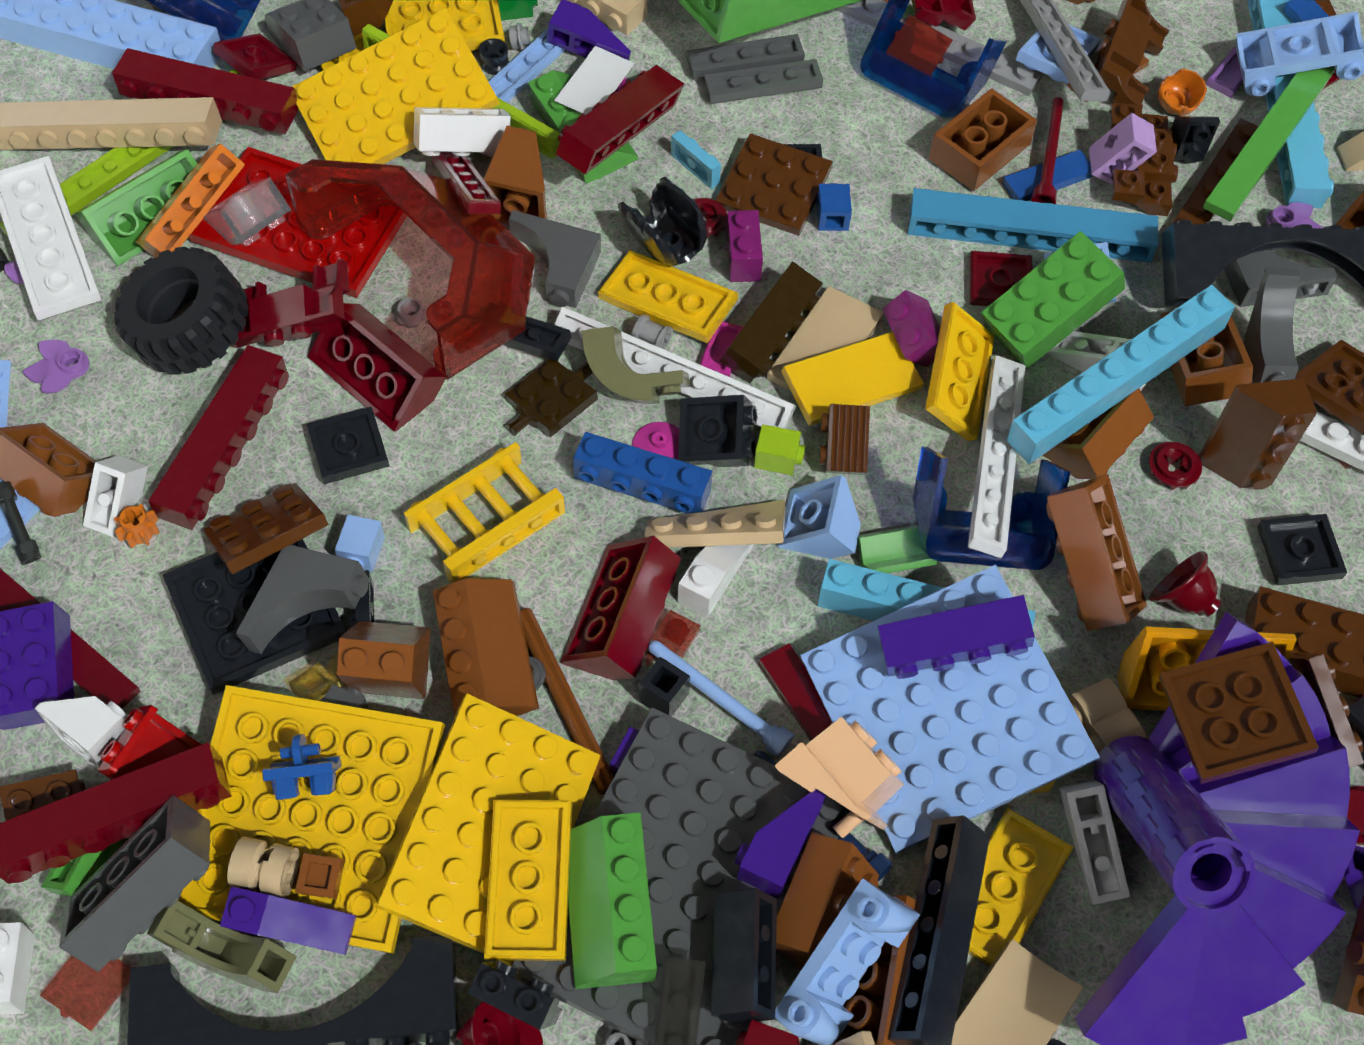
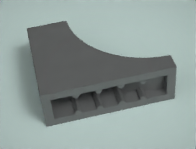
(566, 250)
(1247, 272)
(1271, 327)
(299, 585)

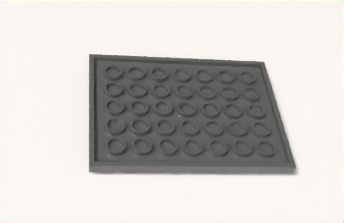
(696, 812)

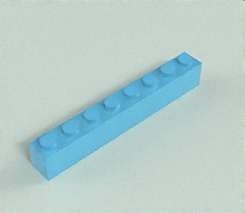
(1119, 374)

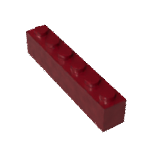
(236, 96)
(618, 119)
(219, 438)
(108, 812)

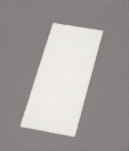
(594, 80)

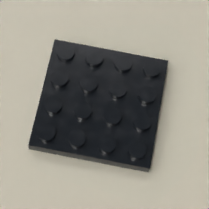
(213, 608)

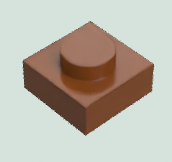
(320, 876)

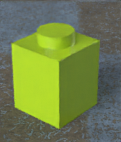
(778, 450)

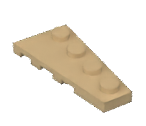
(730, 526)

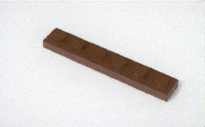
(1193, 208)

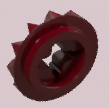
(714, 214)
(1169, 453)

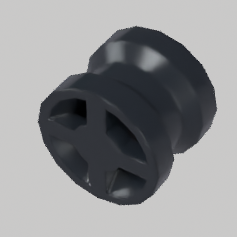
(493, 55)

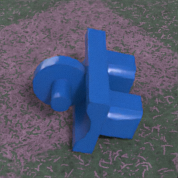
(285, 774)

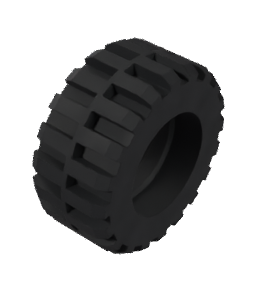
(163, 288)

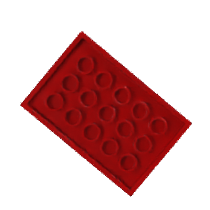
(288, 247)

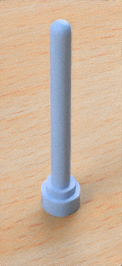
(775, 738)

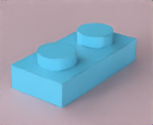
(695, 159)

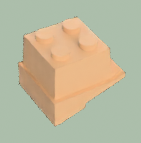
(846, 770)

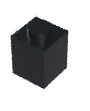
(664, 687)

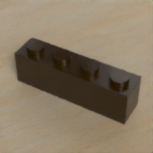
(770, 323)

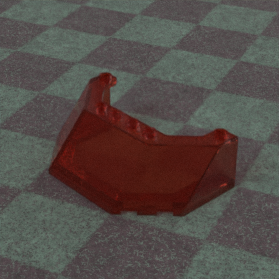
(489, 265)

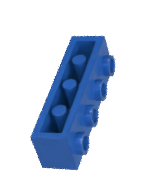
(642, 474)

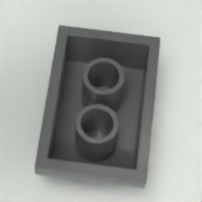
(311, 31)

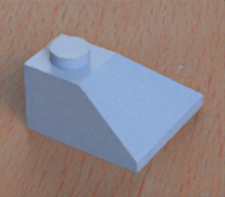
(821, 519)

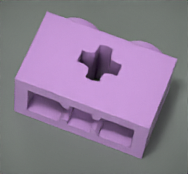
(1122, 147)

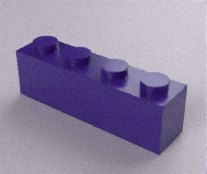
(956, 636)

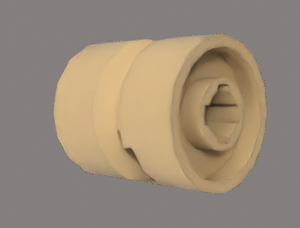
(258, 865)

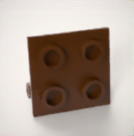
(38, 792)

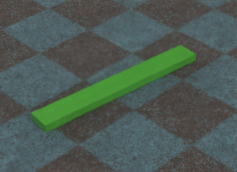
(1266, 142)

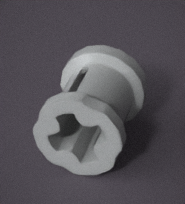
(652, 332)

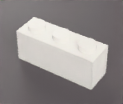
(459, 130)

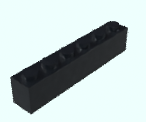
(941, 935)

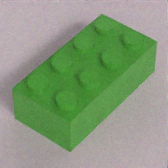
(1054, 299)

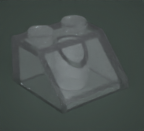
(248, 212)

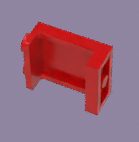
(143, 742)

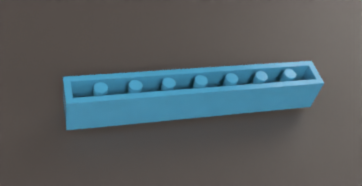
(1029, 223)

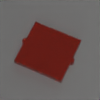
(919, 45)
(86, 993)

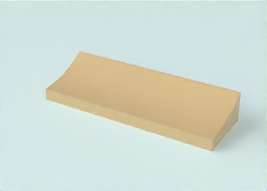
(1015, 1002)

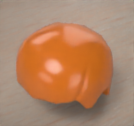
(1182, 89)

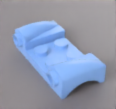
(1300, 48)
(833, 971)

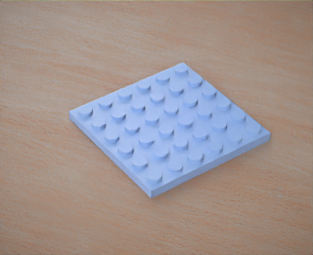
(958, 733)

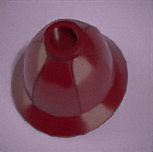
(1189, 587)

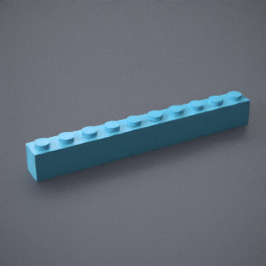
(1302, 157)

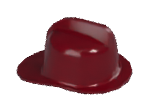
(496, 1027)

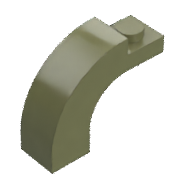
(607, 361)
(221, 950)

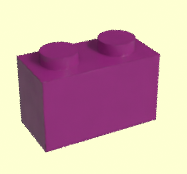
(744, 246)
(913, 327)

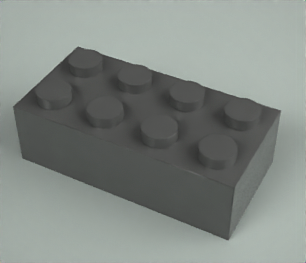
(136, 884)

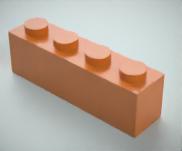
(191, 201)

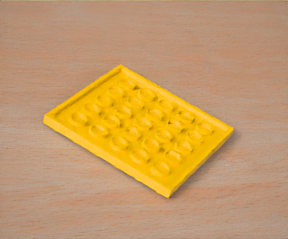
(362, 821)

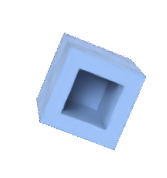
(361, 541)

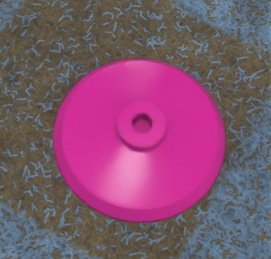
(658, 438)

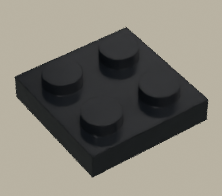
(348, 445)
(1301, 549)

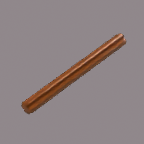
(564, 697)

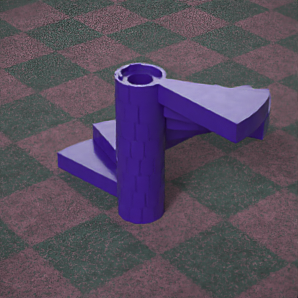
(1247, 872)

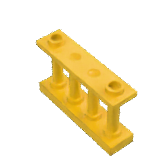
(490, 542)

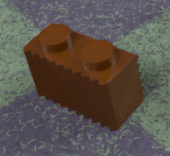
(845, 439)

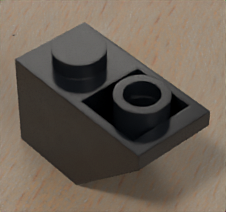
(1193, 137)

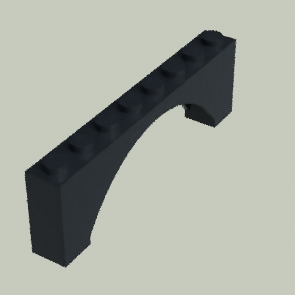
(1200, 252)
(411, 1007)

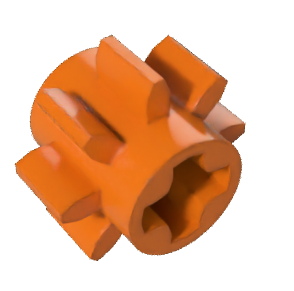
(136, 525)

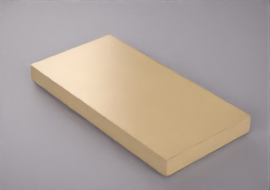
(831, 325)

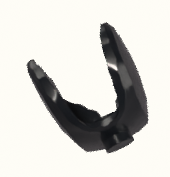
(672, 229)

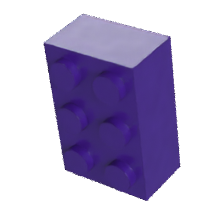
(33, 662)

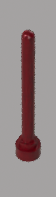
(1045, 190)

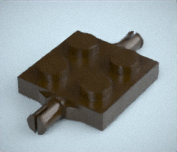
(550, 398)

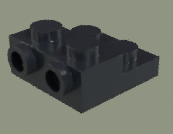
(717, 430)
(523, 999)

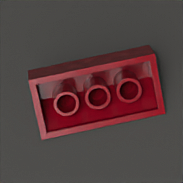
(376, 366)
(622, 609)

